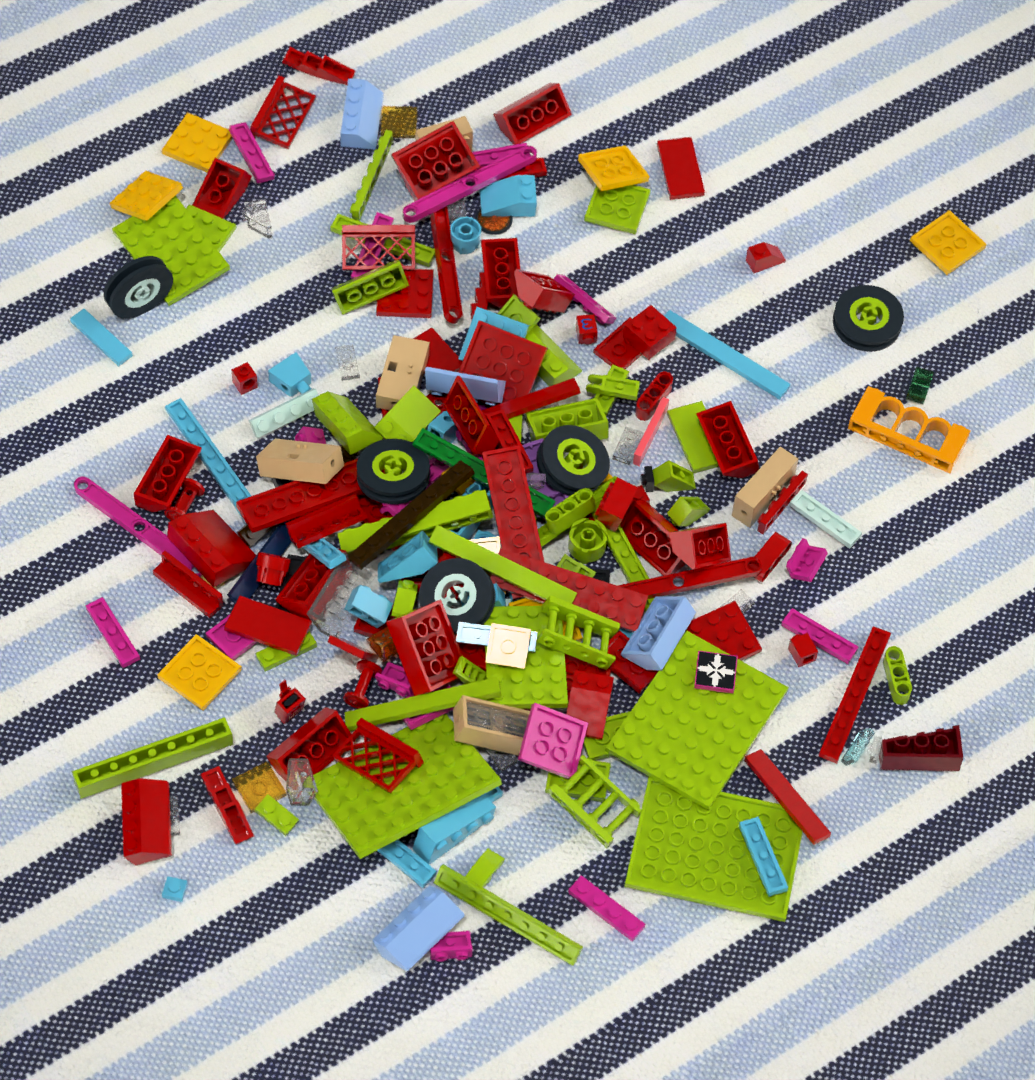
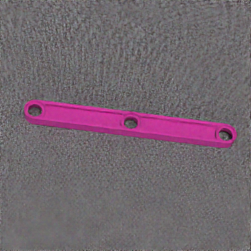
(459, 189)
(129, 519)

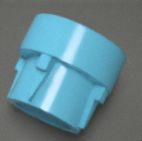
(465, 234)

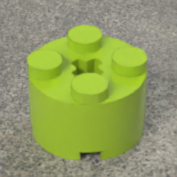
(587, 540)

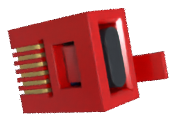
(289, 704)

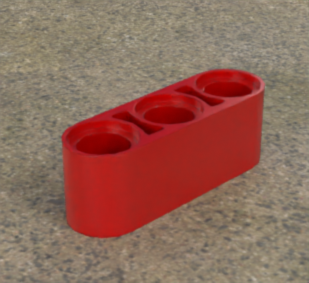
(656, 389)
(771, 555)

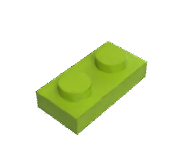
(276, 815)

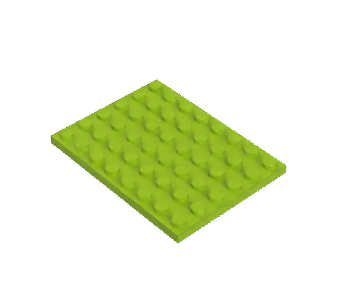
(691, 734)
(374, 818)
(703, 855)

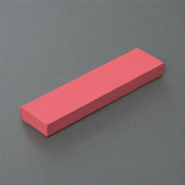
(650, 431)

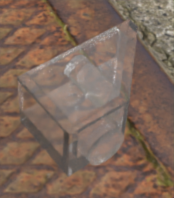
(257, 217)
(300, 782)

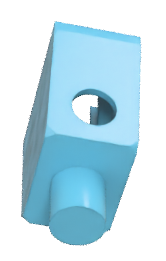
(291, 376)
(443, 427)

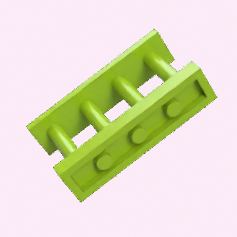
(584, 619)
(590, 820)

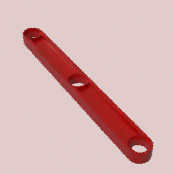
(446, 268)
(696, 578)

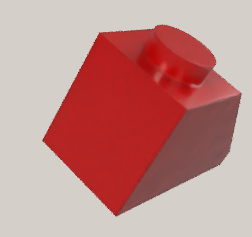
(763, 256)

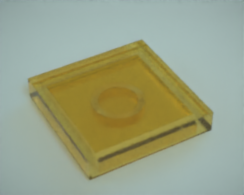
(399, 120)
(256, 784)

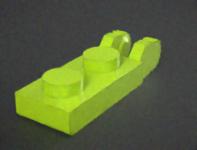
(613, 386)

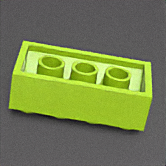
(370, 286)
(556, 364)
(584, 414)
(345, 422)

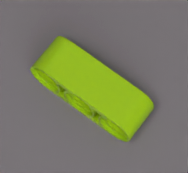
(570, 510)
(897, 683)

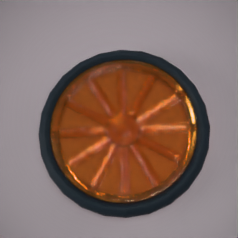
(493, 224)

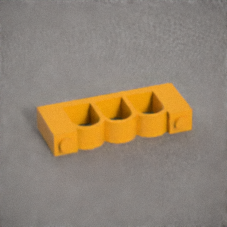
(874, 401)

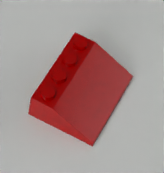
(435, 161)
(210, 545)
(426, 647)

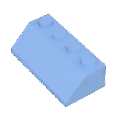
(361, 115)
(480, 387)
(659, 632)
(418, 928)

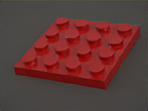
(503, 357)

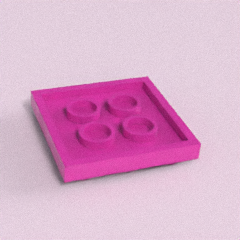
(552, 741)

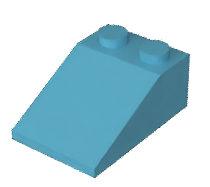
(510, 197)
(409, 560)

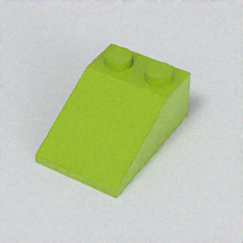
(408, 416)

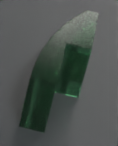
(919, 385)

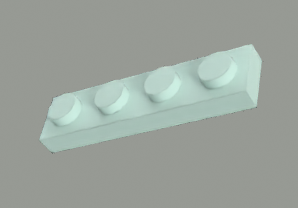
(283, 413)
(825, 519)

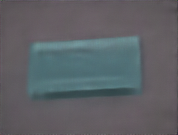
(857, 746)

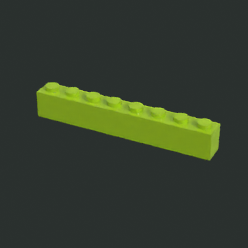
(449, 514)
(152, 757)

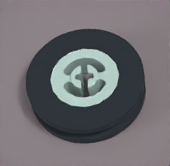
(138, 287)
(475, 582)

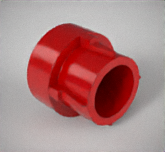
(271, 568)

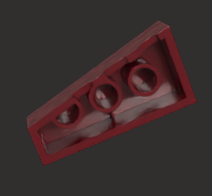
(924, 751)

